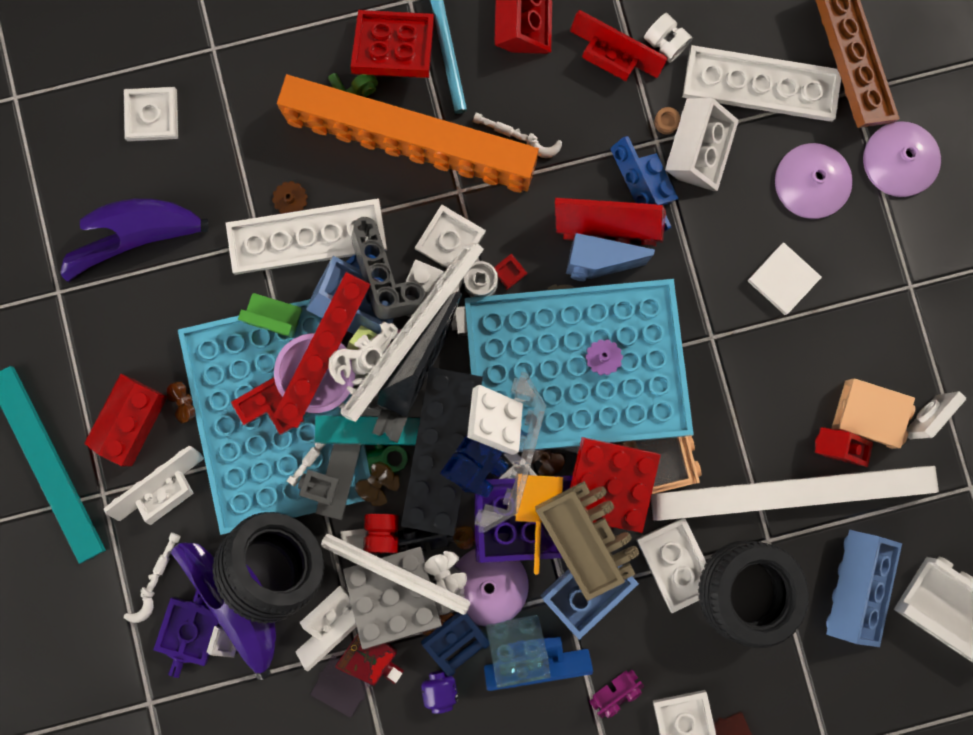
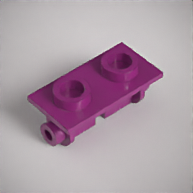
(609, 701)

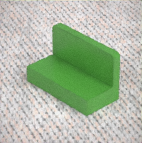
(271, 315)

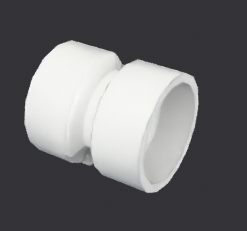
(661, 32)
(481, 280)

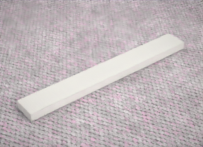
(411, 332)

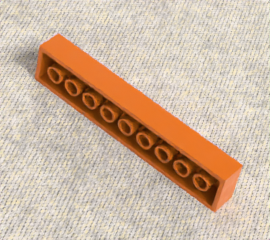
(407, 134)

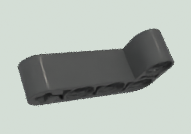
(379, 267)

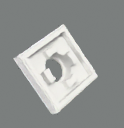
(935, 415)

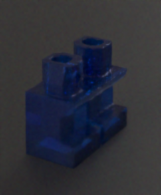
(473, 465)

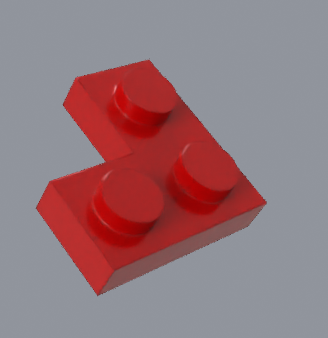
(259, 402)

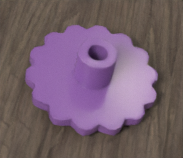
(604, 357)

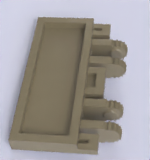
(587, 544)

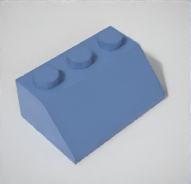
(327, 287)

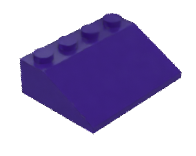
(513, 538)

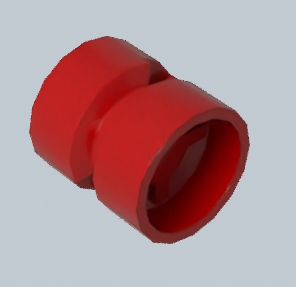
(381, 533)

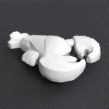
(363, 358)

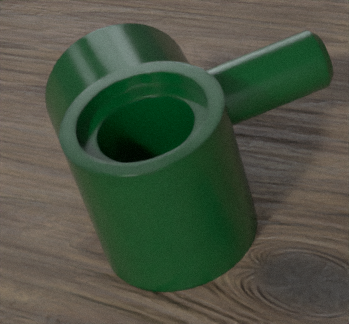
(381, 454)

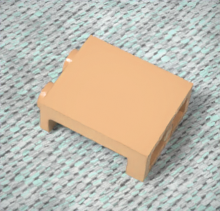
(874, 413)

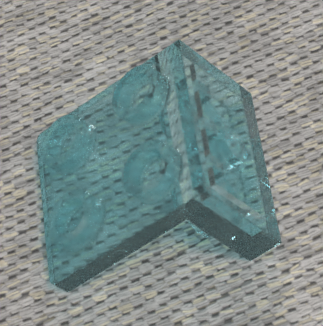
(518, 651)

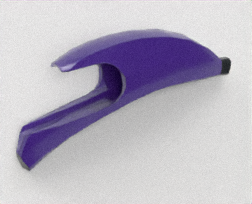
(135, 225)
(251, 639)

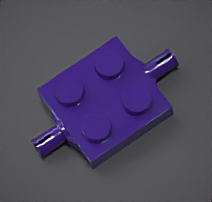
(186, 633)

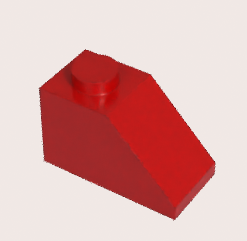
(843, 446)

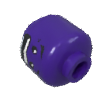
(439, 692)

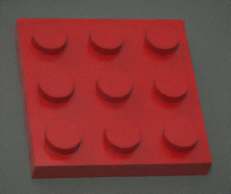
(392, 43)
(626, 476)

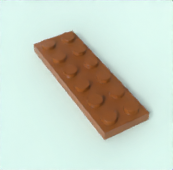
(858, 62)

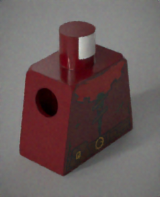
(370, 663)

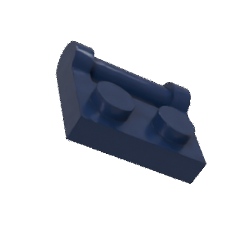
(450, 638)

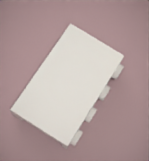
(941, 604)

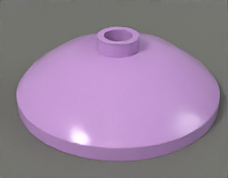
(890, 166)
(801, 189)
(329, 393)
(509, 589)

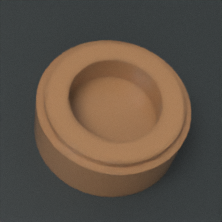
(667, 120)

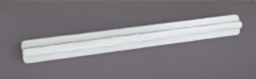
(396, 574)

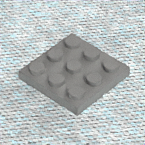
(387, 609)

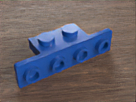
(644, 176)
(561, 665)

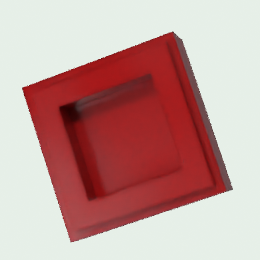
(510, 272)

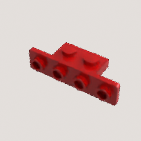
(614, 49)

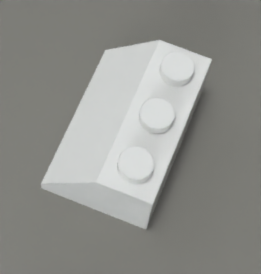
(702, 143)

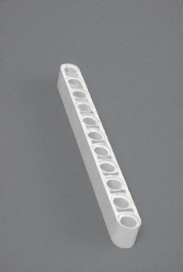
(794, 493)

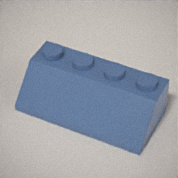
(863, 589)

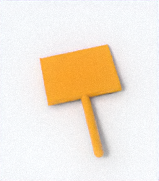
(535, 492)

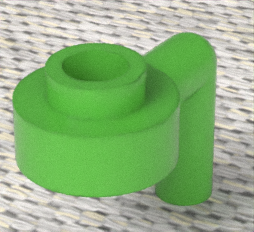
(361, 85)

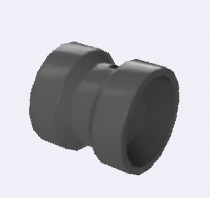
(389, 424)

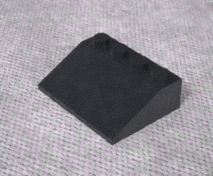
(409, 376)

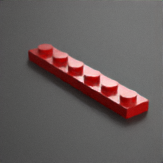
(322, 346)

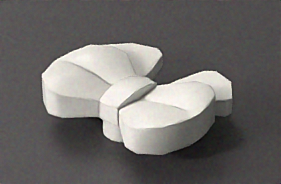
(439, 567)

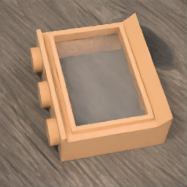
(675, 464)

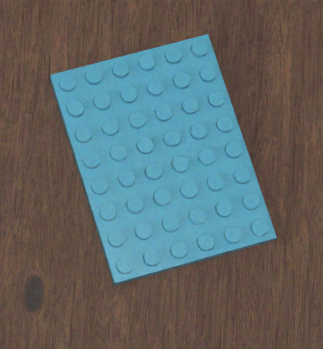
(549, 341)
(252, 461)

